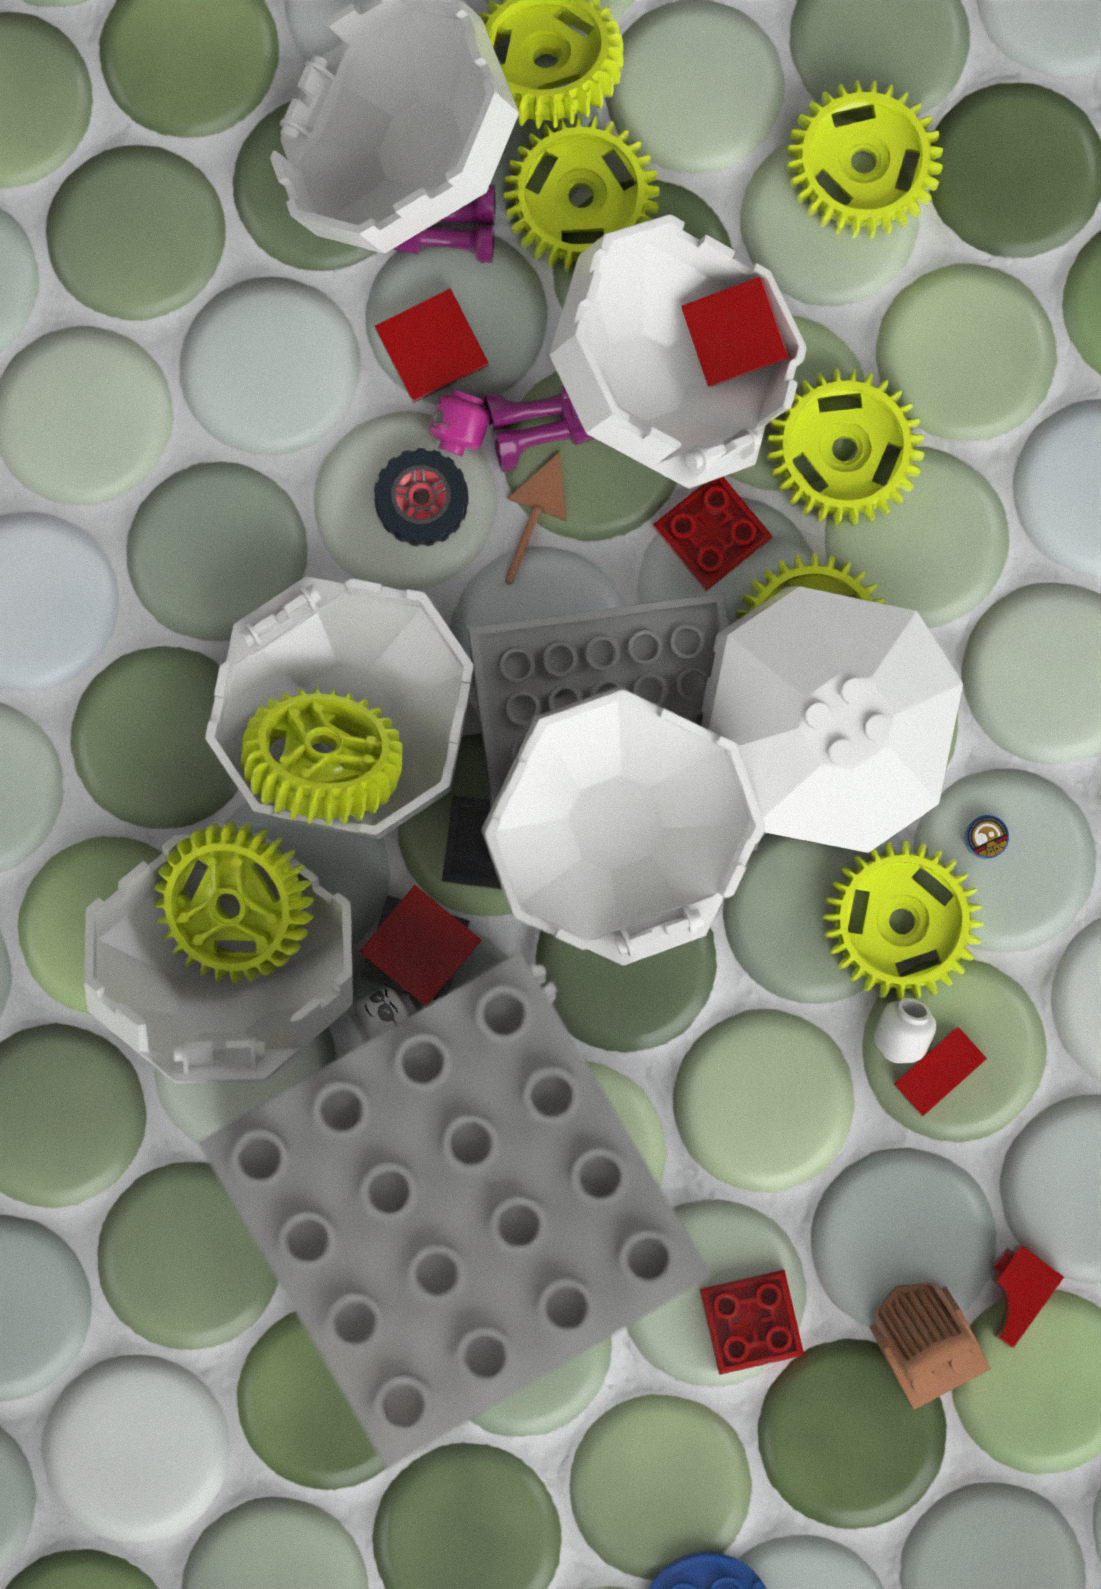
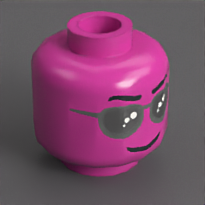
(460, 422)

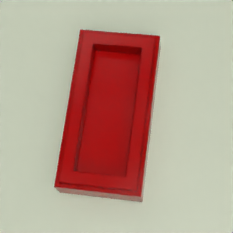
(939, 1071)

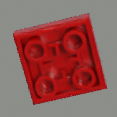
(735, 332)
(431, 345)
(712, 532)
(420, 946)
(751, 1322)

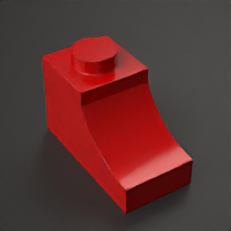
(1025, 1289)

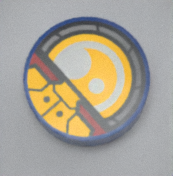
(986, 837)

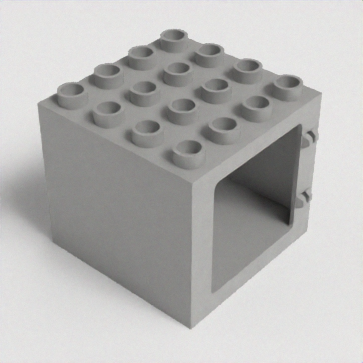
(454, 1209)

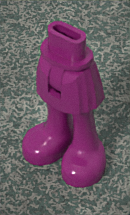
(477, 241)
(513, 443)

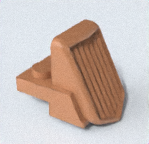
(926, 1342)

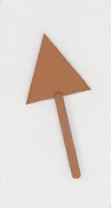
(543, 494)

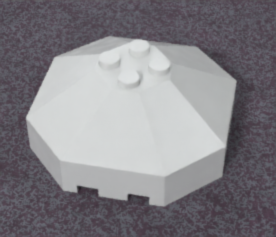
(394, 123)
(635, 364)
(357, 641)
(835, 714)
(622, 826)
(205, 1026)

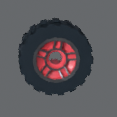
(412, 474)

